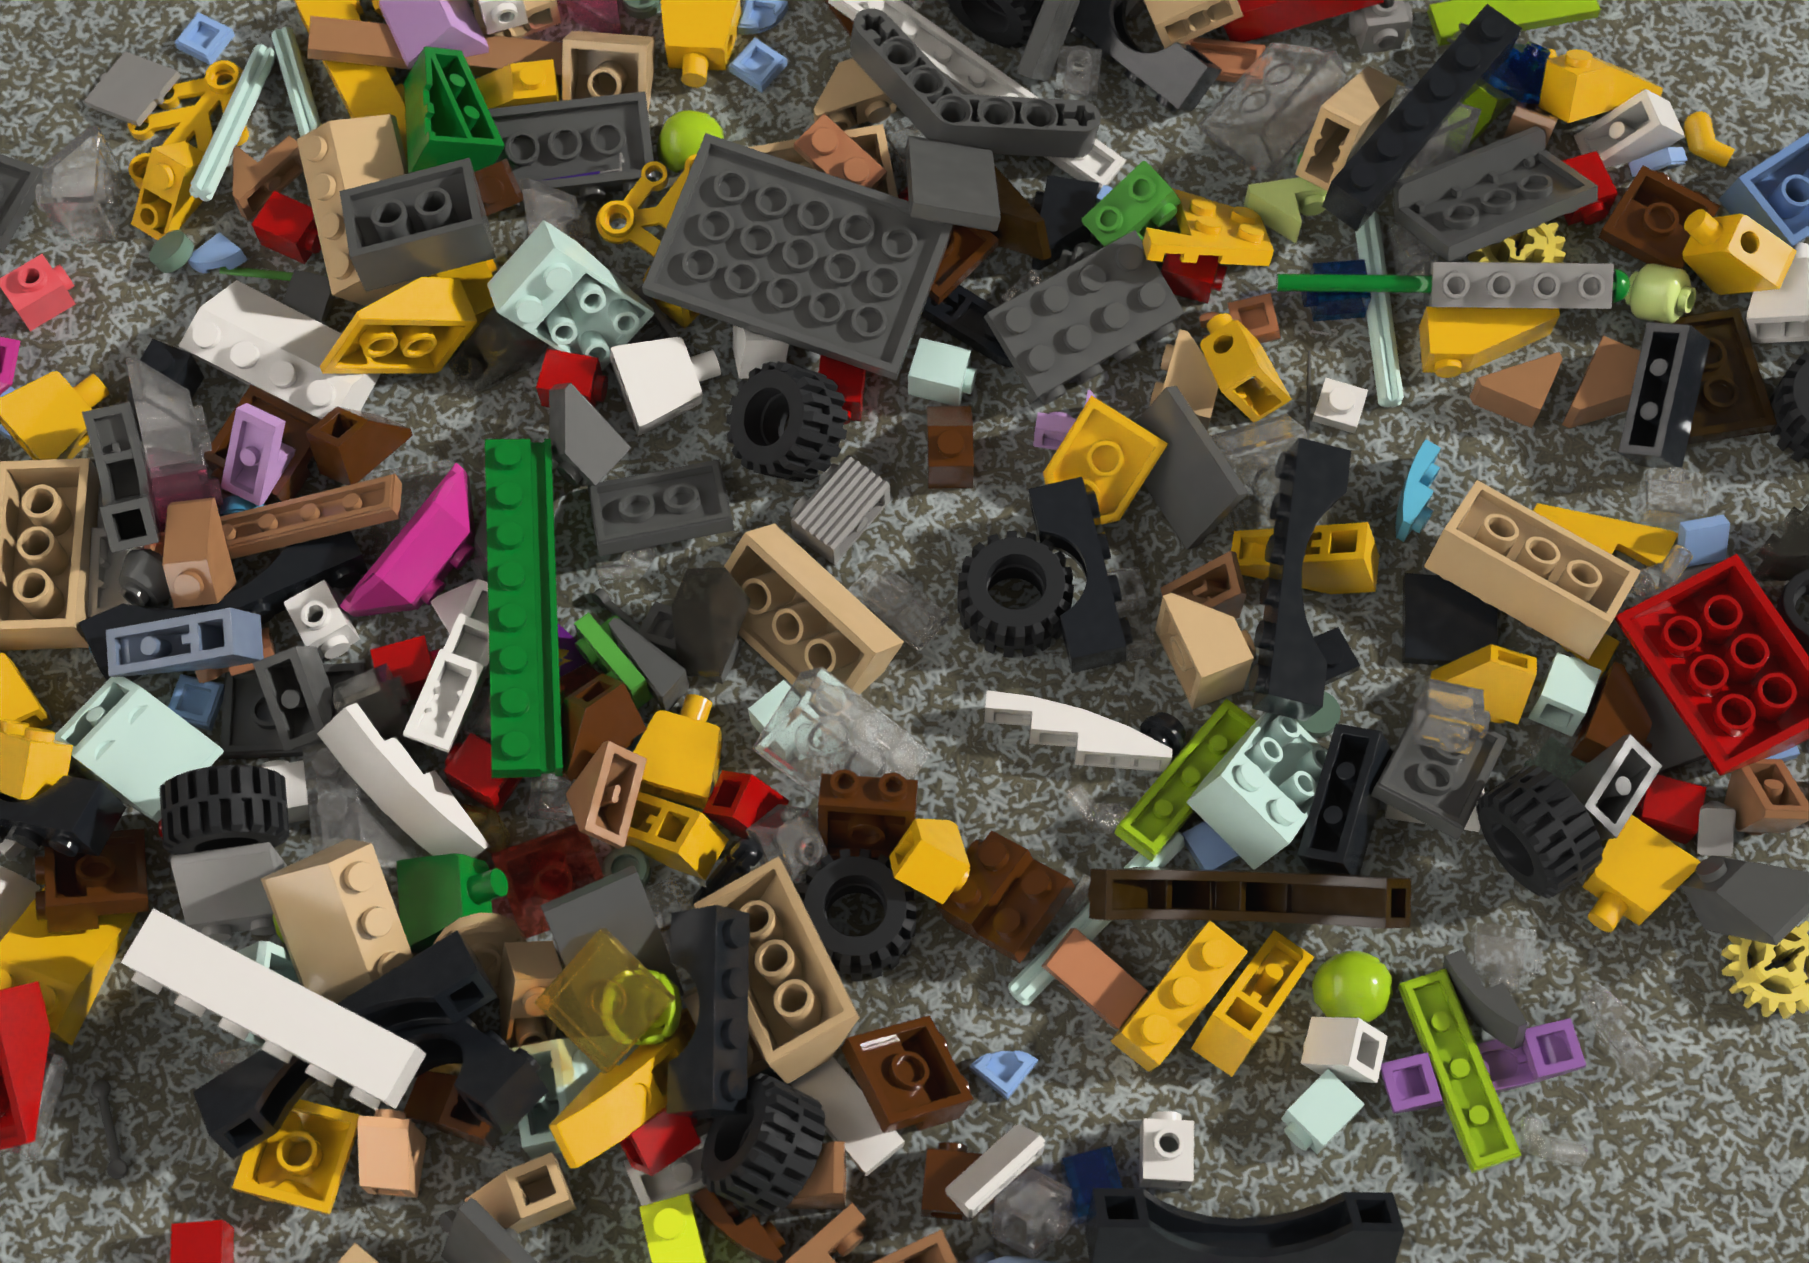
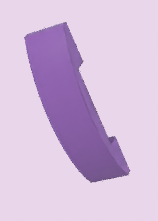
(1545, 1054)

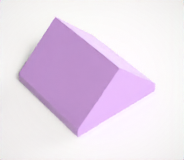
(433, 24)

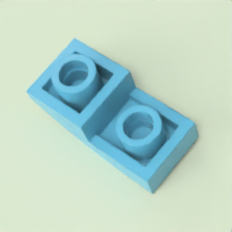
(1415, 495)

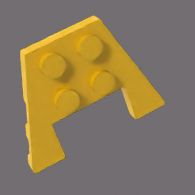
(1212, 230)
(1641, 542)

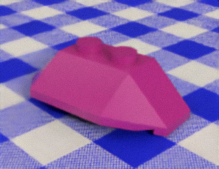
(421, 553)

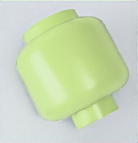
(1660, 293)

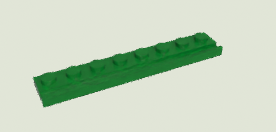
(522, 610)

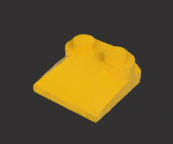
(302, 1160)

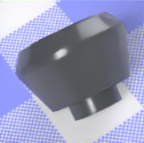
(144, 578)

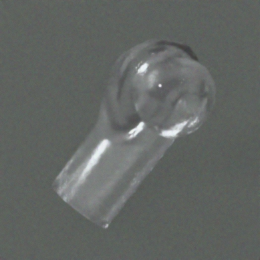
(1661, 576)

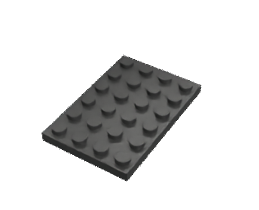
(798, 256)

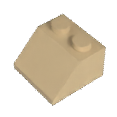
(606, 65)
(1204, 649)

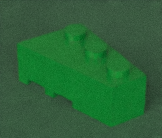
(447, 113)

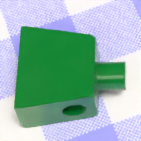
(442, 890)

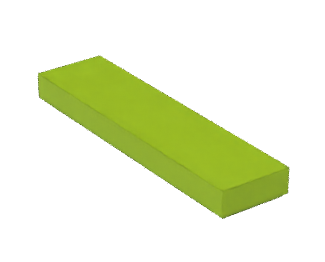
(1525, 13)
(1164, 804)
(1459, 1071)

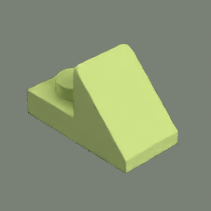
(1282, 201)

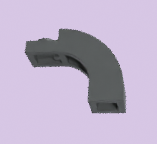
(124, 478)

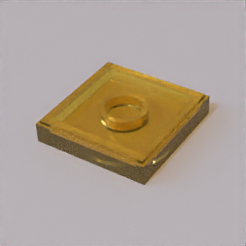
(604, 1000)

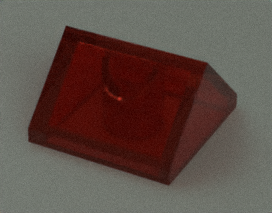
(545, 871)

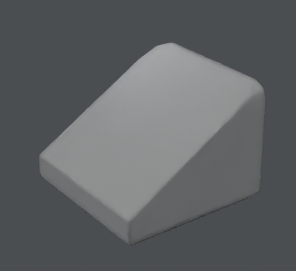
(1716, 829)

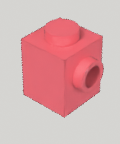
(38, 291)

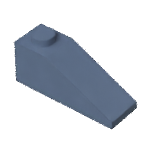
(185, 643)

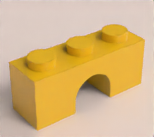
(1179, 996)

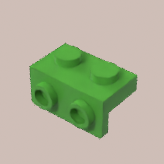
(1134, 204)
(598, 646)

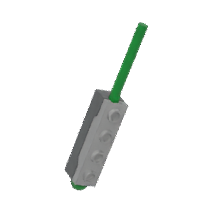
(1484, 284)

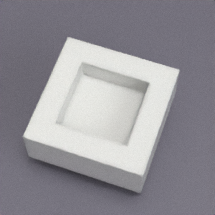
(1340, 405)

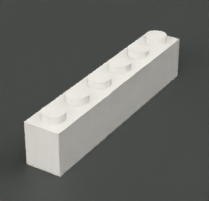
(273, 1008)

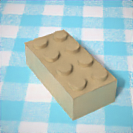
(46, 551)

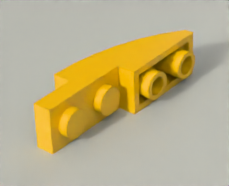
(619, 1099)

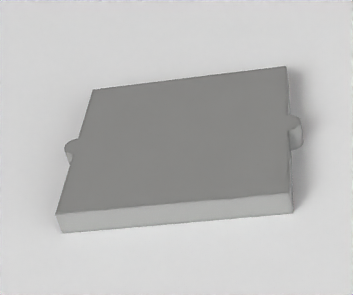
(132, 88)

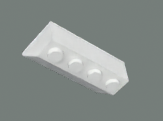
(273, 350)

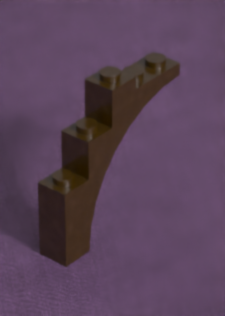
(1249, 896)

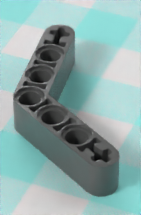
(979, 121)

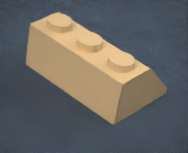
(337, 919)

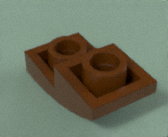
(749, 1236)

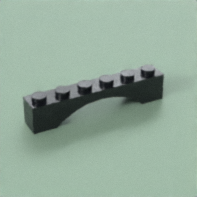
(1404, 133)
(293, 571)
(1290, 664)
(258, 1093)
(1140, 1228)

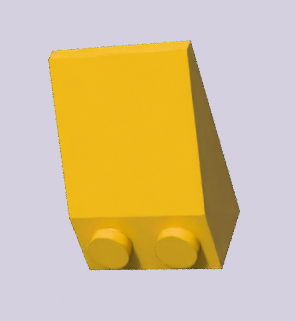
(405, 331)
(64, 963)

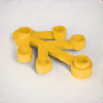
(191, 119)
(638, 218)

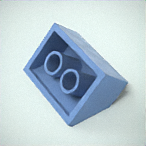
(1776, 193)

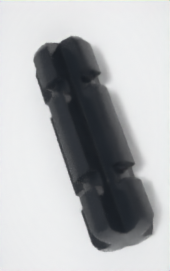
(743, 854)

